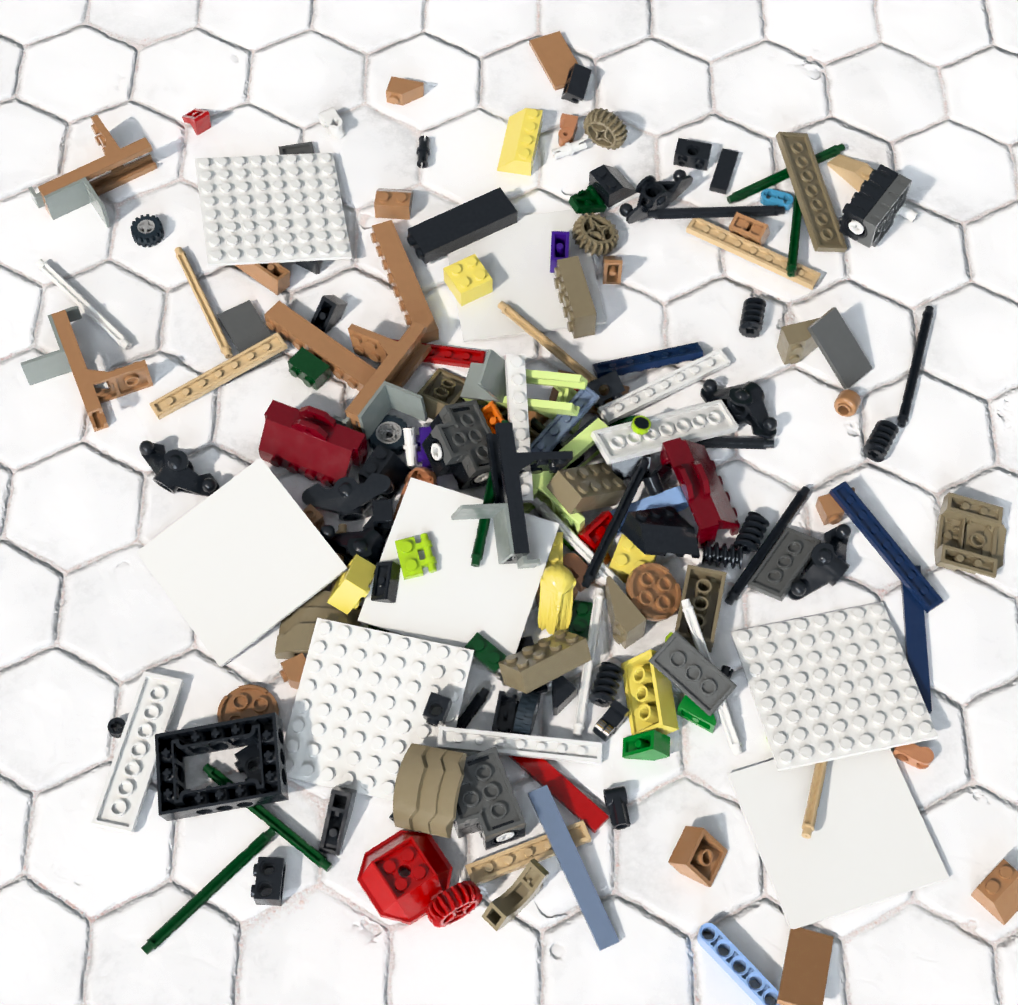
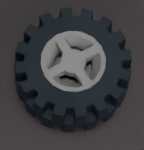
(140, 230)

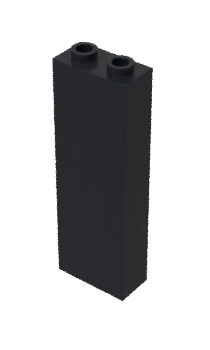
(462, 225)

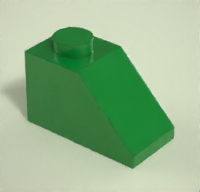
(694, 714)
(646, 746)

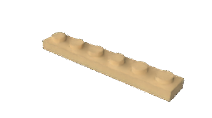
(520, 855)

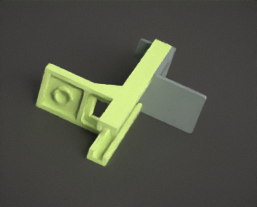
(488, 383)

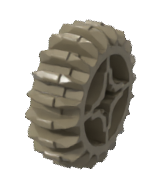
(605, 129)
(595, 234)

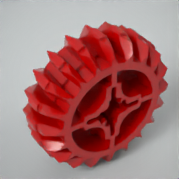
(453, 903)

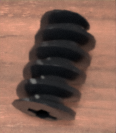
(752, 317)
(880, 440)
(751, 532)
(722, 555)
(605, 684)

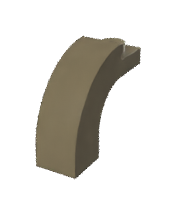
(517, 897)

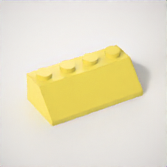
(521, 142)
(648, 696)

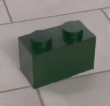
(309, 369)

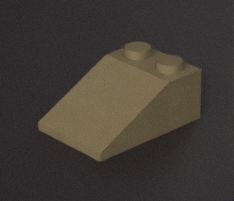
(796, 342)
(441, 390)
(625, 619)

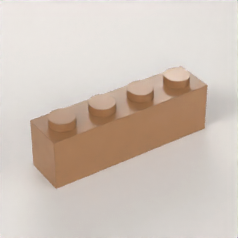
(270, 275)

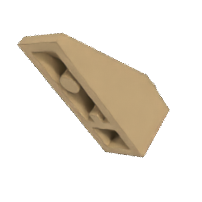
(851, 170)

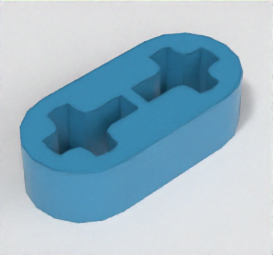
(776, 198)

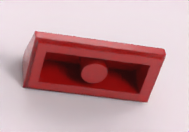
(595, 530)

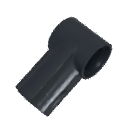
(657, 479)
(616, 802)

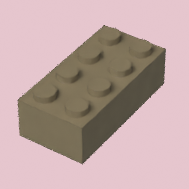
(575, 297)
(587, 487)
(705, 592)
(544, 661)

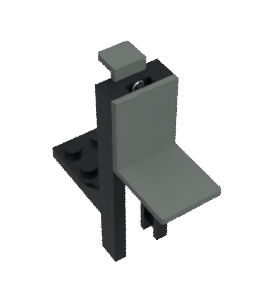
(508, 507)

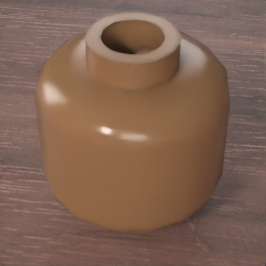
(847, 403)

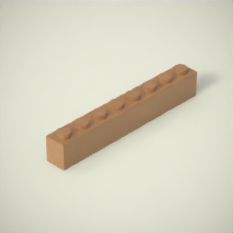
(403, 279)
(304, 334)

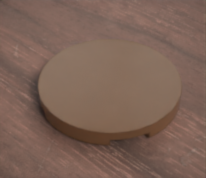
(653, 591)
(246, 702)

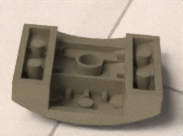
(969, 536)
(298, 627)
(428, 789)

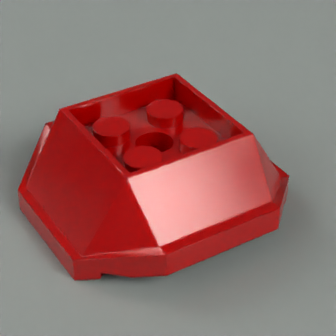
(398, 896)

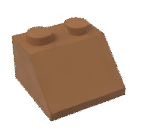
(393, 203)
(698, 855)
(999, 892)

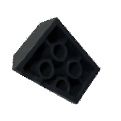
(661, 532)

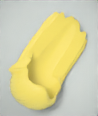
(556, 598)

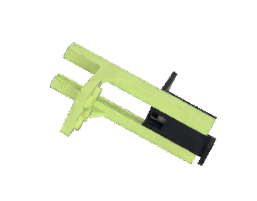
(583, 452)

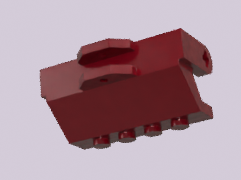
(310, 443)
(701, 488)

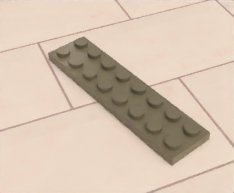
(811, 192)

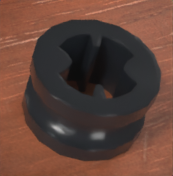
(112, 724)

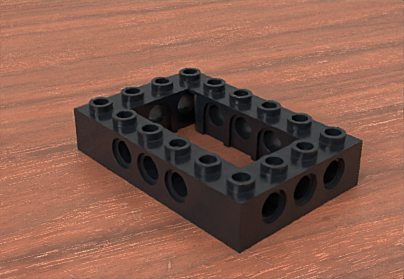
(173, 746)

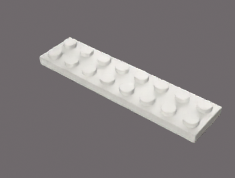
(690, 423)
(136, 754)

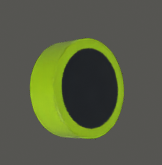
(640, 425)

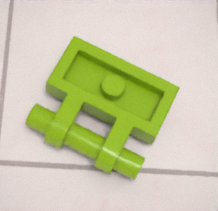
(409, 557)

